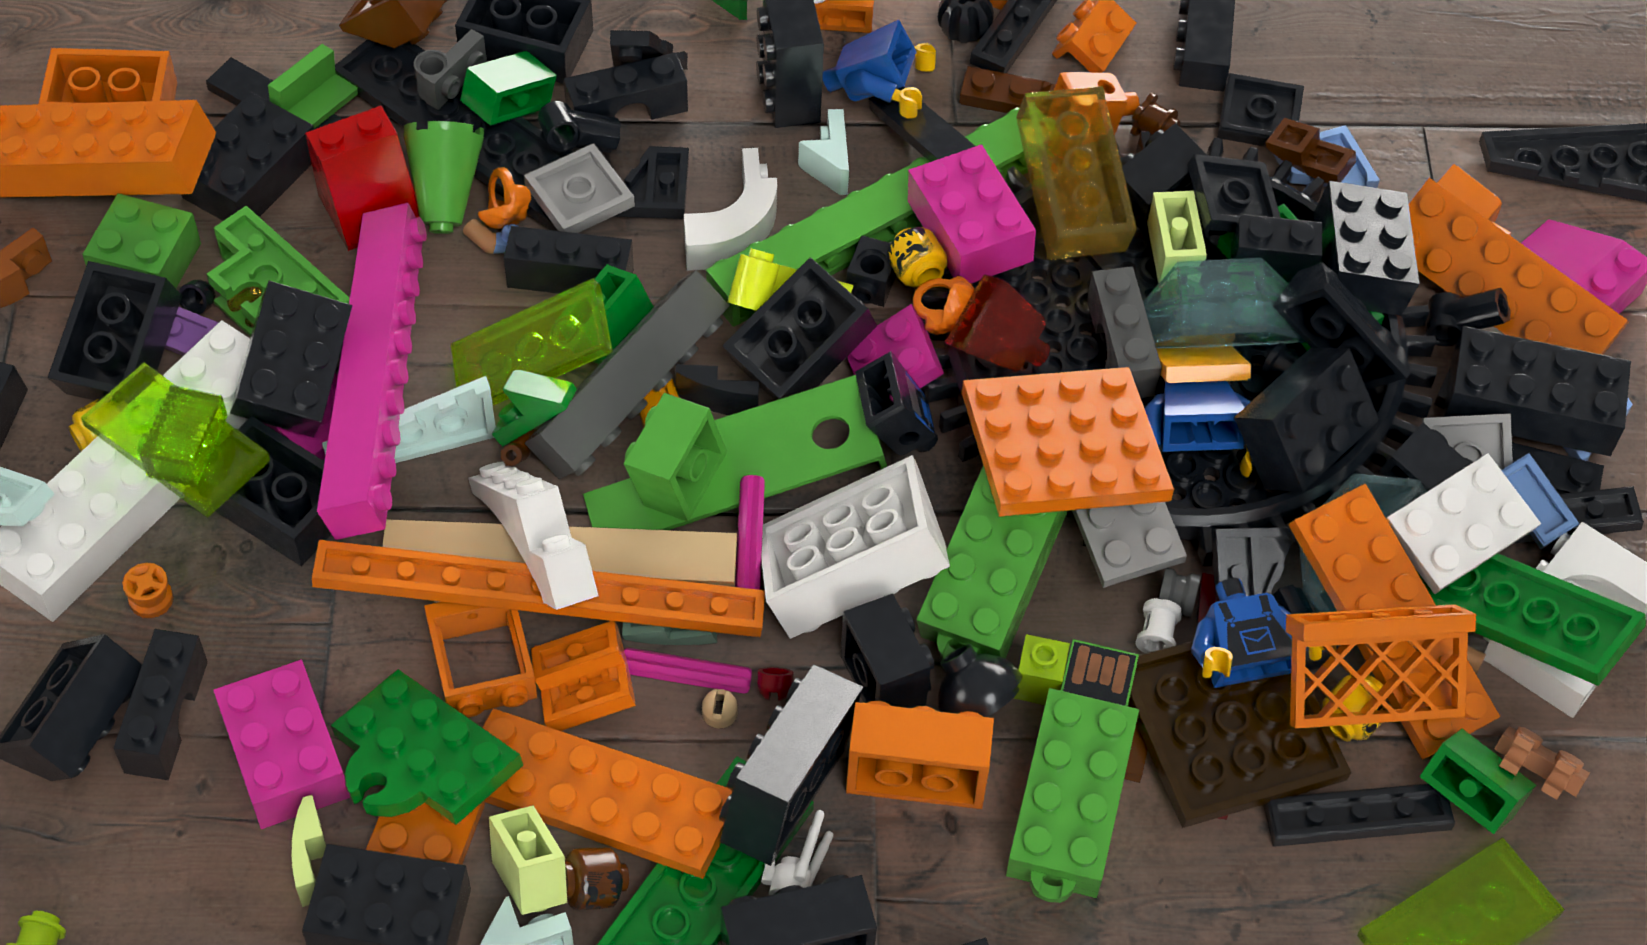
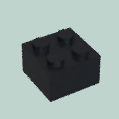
(885, 654)

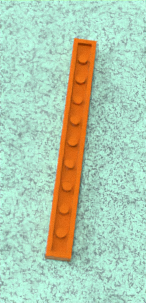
(512, 587)

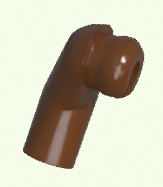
(516, 450)

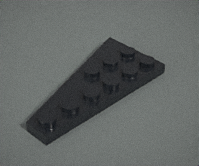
(1583, 157)

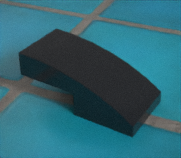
(727, 397)

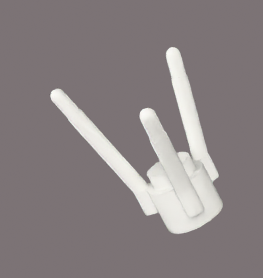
(797, 870)

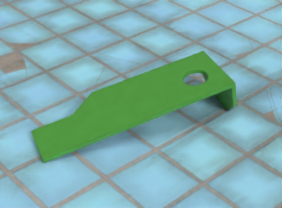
(763, 442)

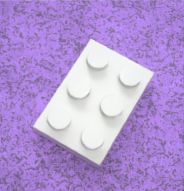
(1462, 523)

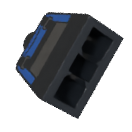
(901, 423)

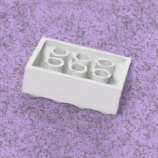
(851, 548)

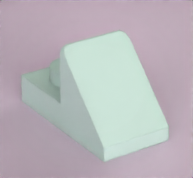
(828, 157)
(540, 930)

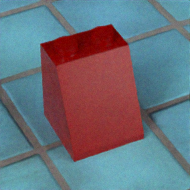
(359, 170)

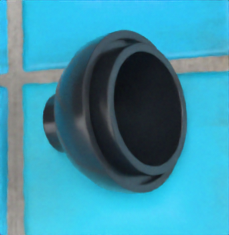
(977, 682)

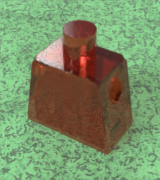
(1000, 327)

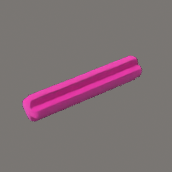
(750, 532)
(688, 670)

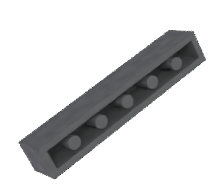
(627, 375)

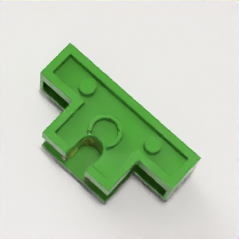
(252, 258)

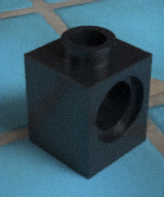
(871, 272)

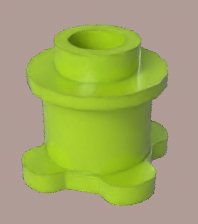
(39, 929)

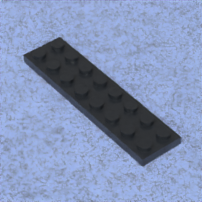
(388, 79)

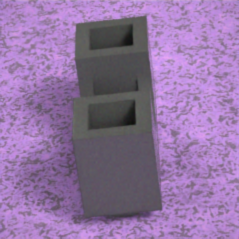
(1121, 315)

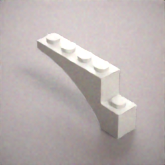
(539, 528)

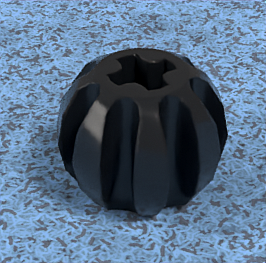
(965, 19)

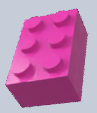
(971, 214)
(281, 743)

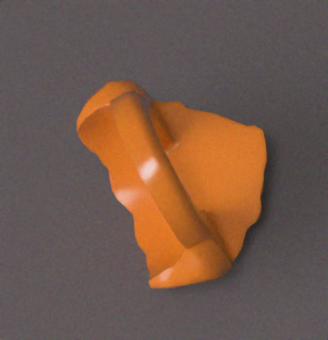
(515, 203)
(940, 320)

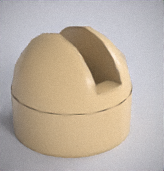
(729, 709)

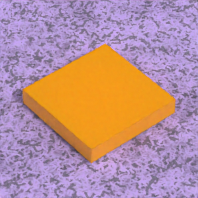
(1203, 364)

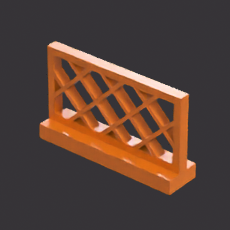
(1372, 627)

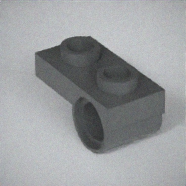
(441, 74)

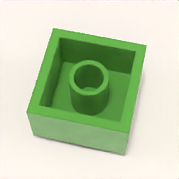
(145, 238)
(675, 456)

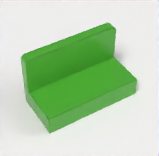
(312, 87)

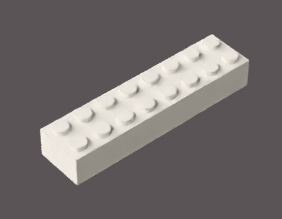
(106, 499)

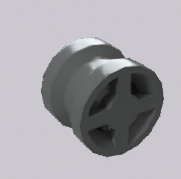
(1180, 590)

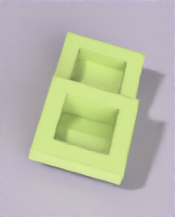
(307, 845)

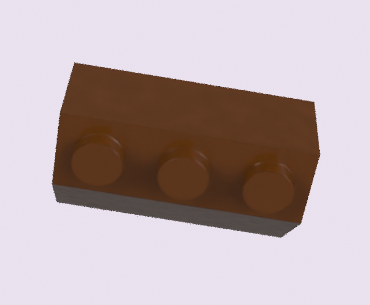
(391, 20)

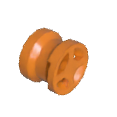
(143, 580)

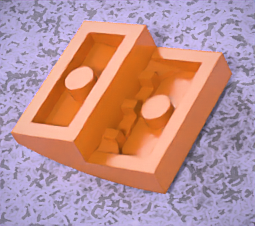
(583, 676)

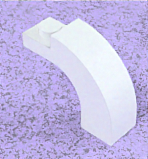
(733, 229)

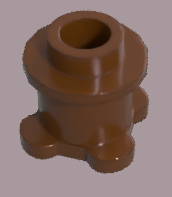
(1153, 117)

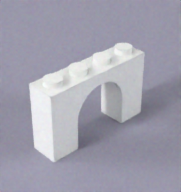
(1593, 564)

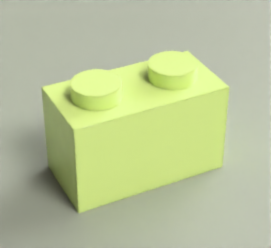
(1174, 230)
(528, 860)

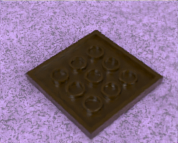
(1229, 742)

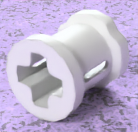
(1159, 625)

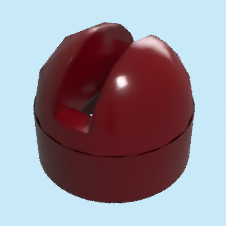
(774, 681)

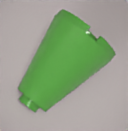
(442, 170)

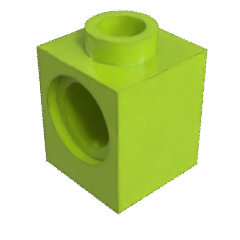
(1042, 668)

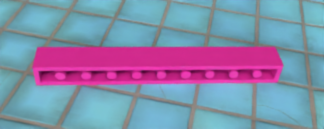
(372, 374)

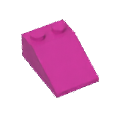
(1594, 261)

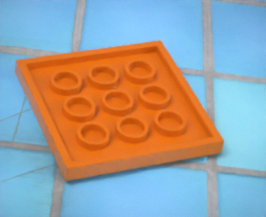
(1066, 441)

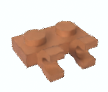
(1560, 770)

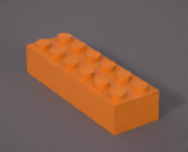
(103, 148)

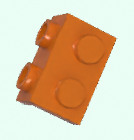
(1095, 34)

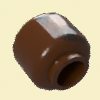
(594, 878)

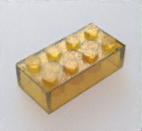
(1075, 172)

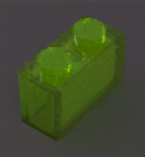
(182, 435)

